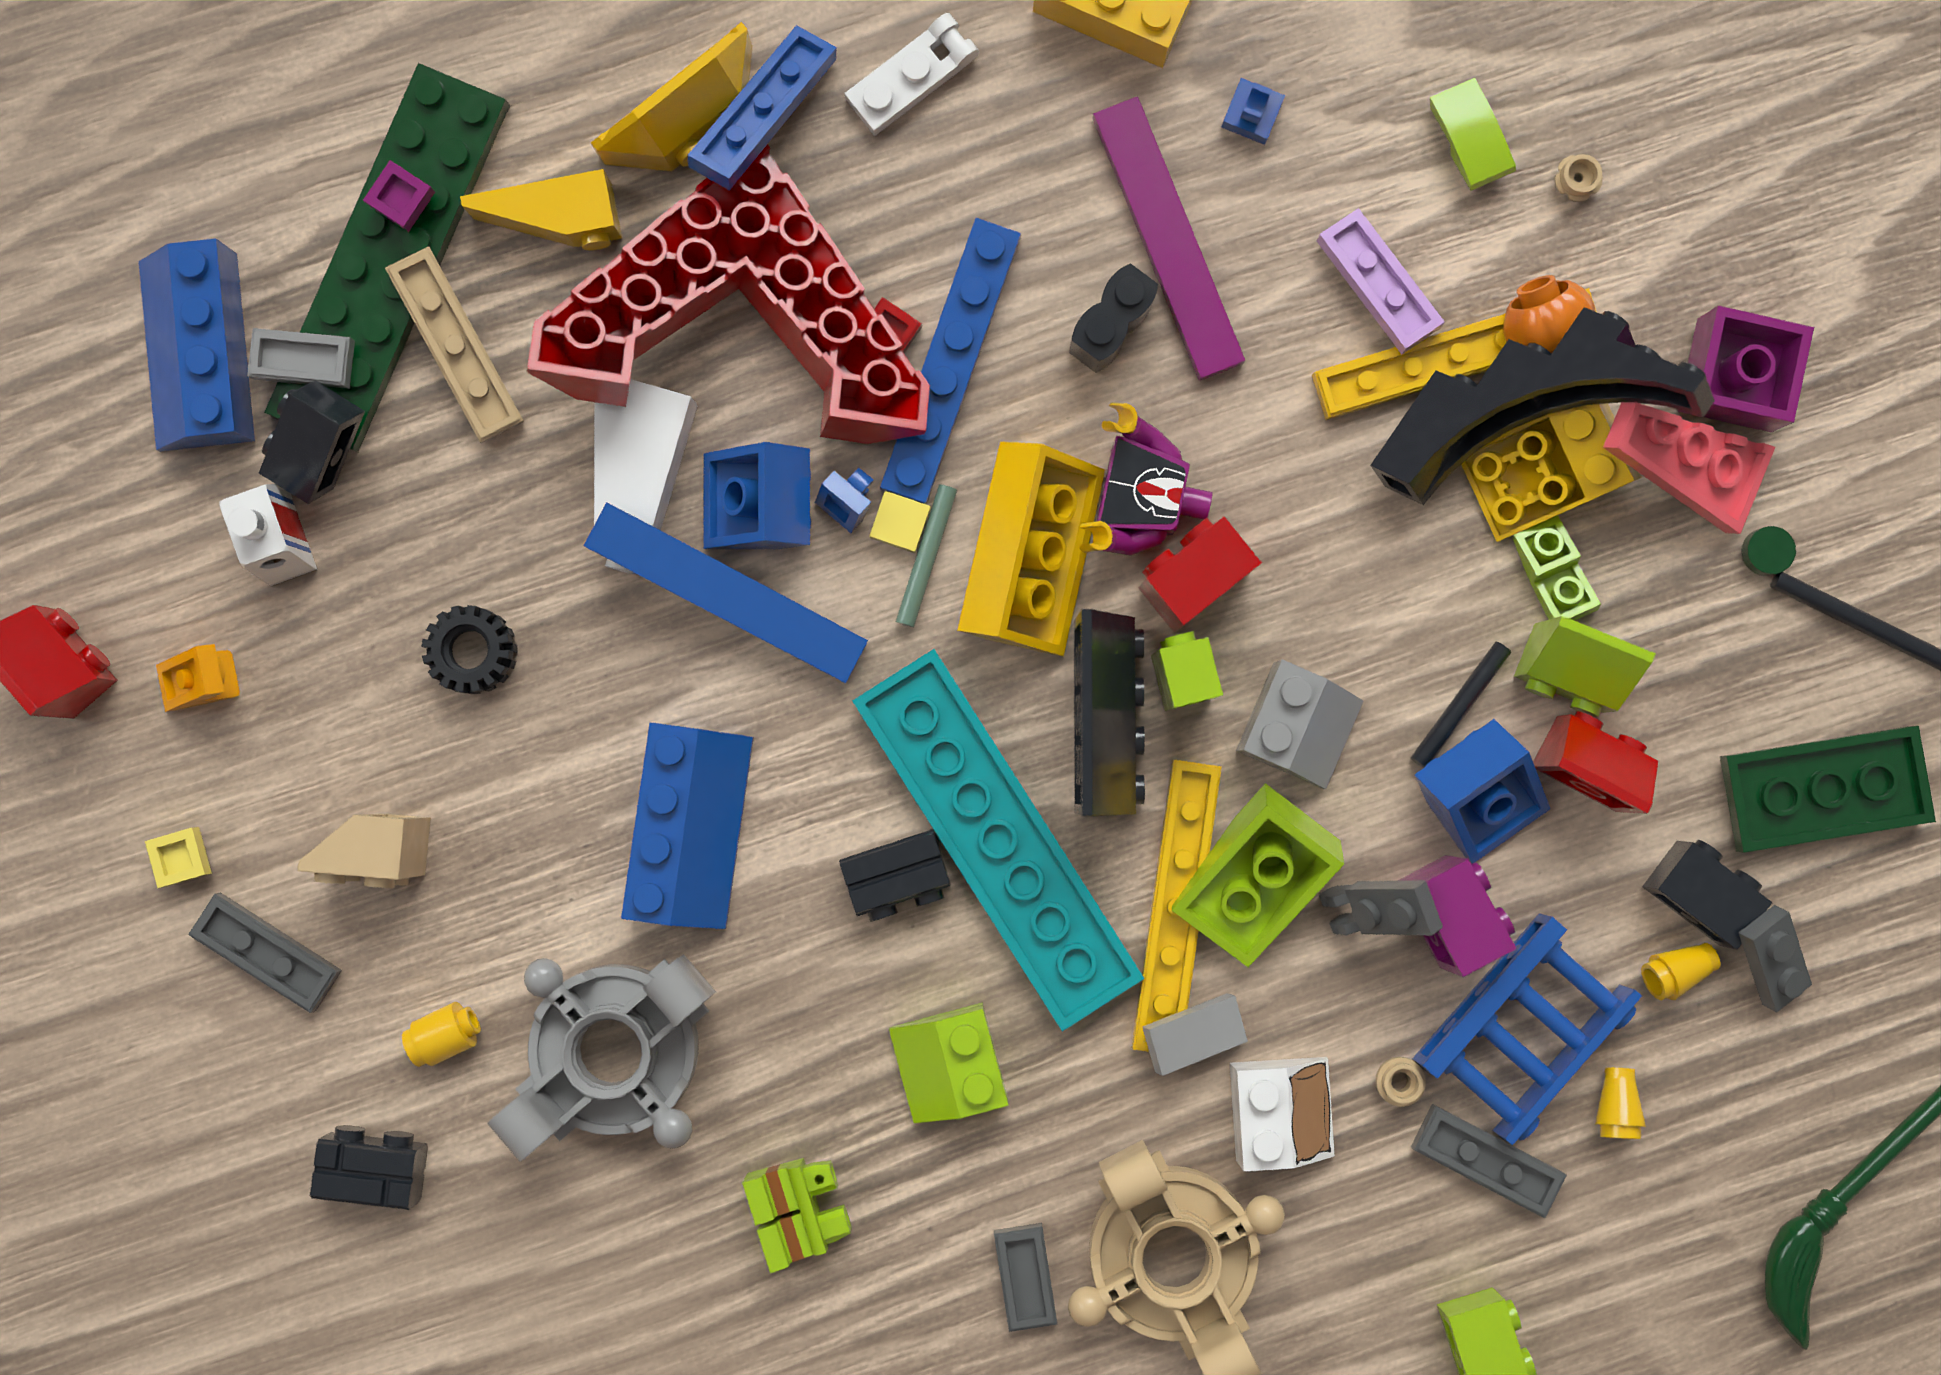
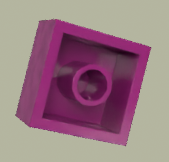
(1751, 366)
(1472, 927)

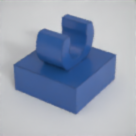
(1253, 111)
(845, 499)

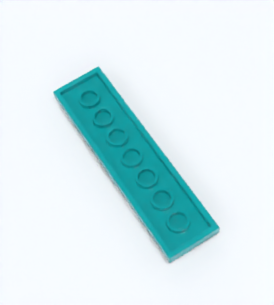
(998, 840)

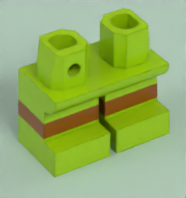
(789, 1214)

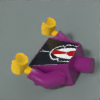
(1142, 489)

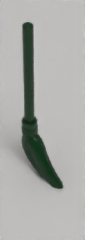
(1799, 1243)

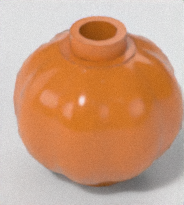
(1544, 311)

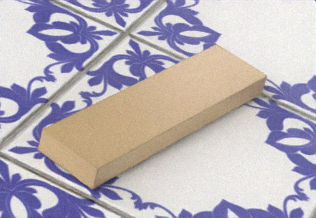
(454, 344)

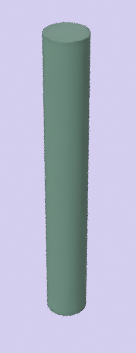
(926, 555)

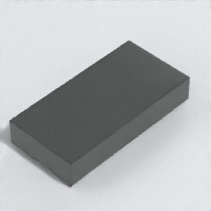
(1025, 1277)

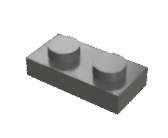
(1775, 958)

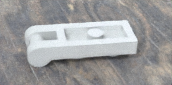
(910, 75)

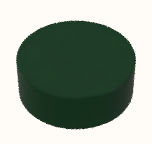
(1768, 550)

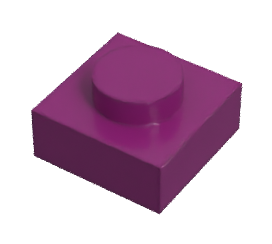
(399, 196)

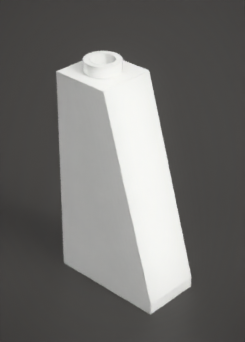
(640, 452)

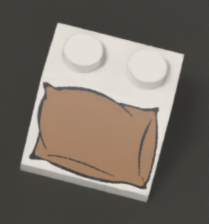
(1281, 1113)

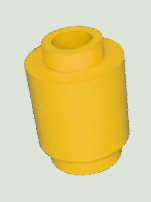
(441, 1034)

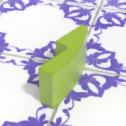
(1473, 134)
(1554, 570)

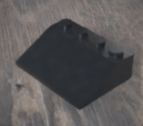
(1106, 714)

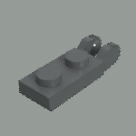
(1384, 908)

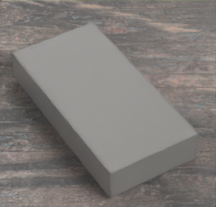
(300, 358)
(1195, 1034)

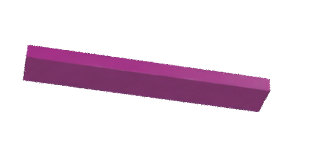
(1168, 238)

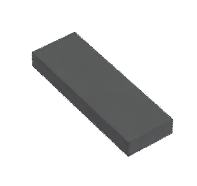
(265, 952)
(1488, 1161)

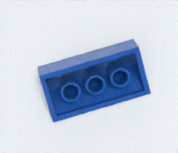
(196, 346)
(687, 827)

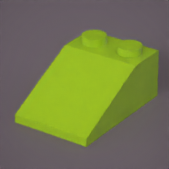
(1259, 875)

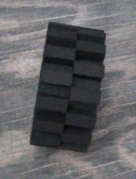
(441, 642)

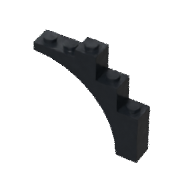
(1588, 367)

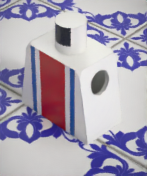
(268, 528)

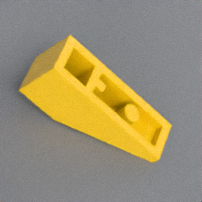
(561, 209)

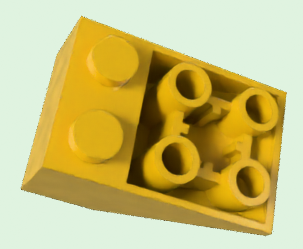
(1546, 468)

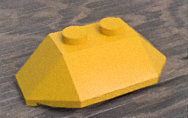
(680, 112)

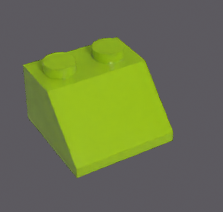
(1581, 665)
(949, 1065)

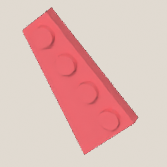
(1692, 462)

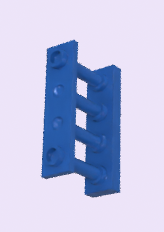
(1510, 981)

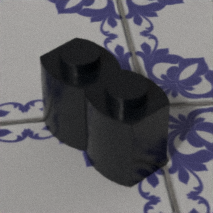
(1121, 310)

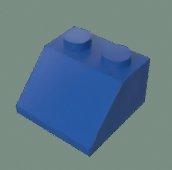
(757, 497)
(1483, 790)

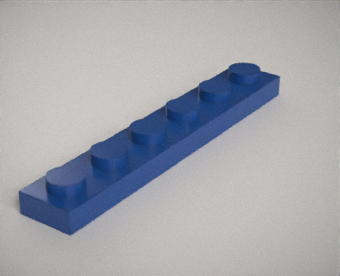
(953, 356)

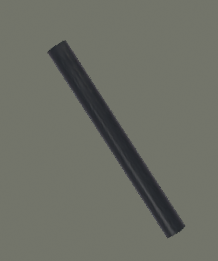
(1857, 619)

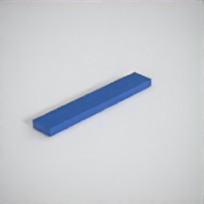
(725, 592)

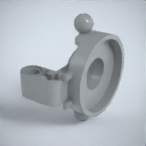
(562, 1092)

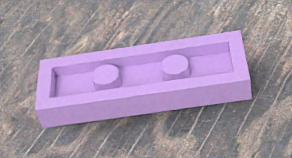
(1380, 281)

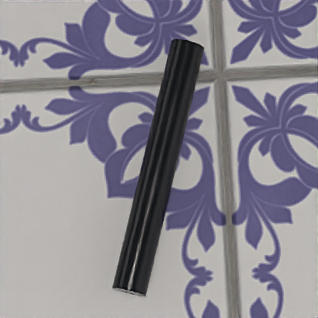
(1461, 704)

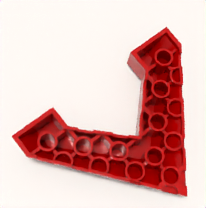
(784, 265)

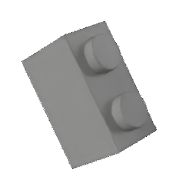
(1300, 723)

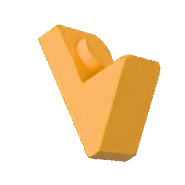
(197, 678)

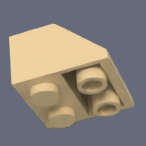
(372, 846)

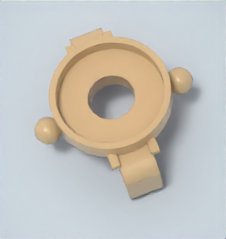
(1202, 1315)

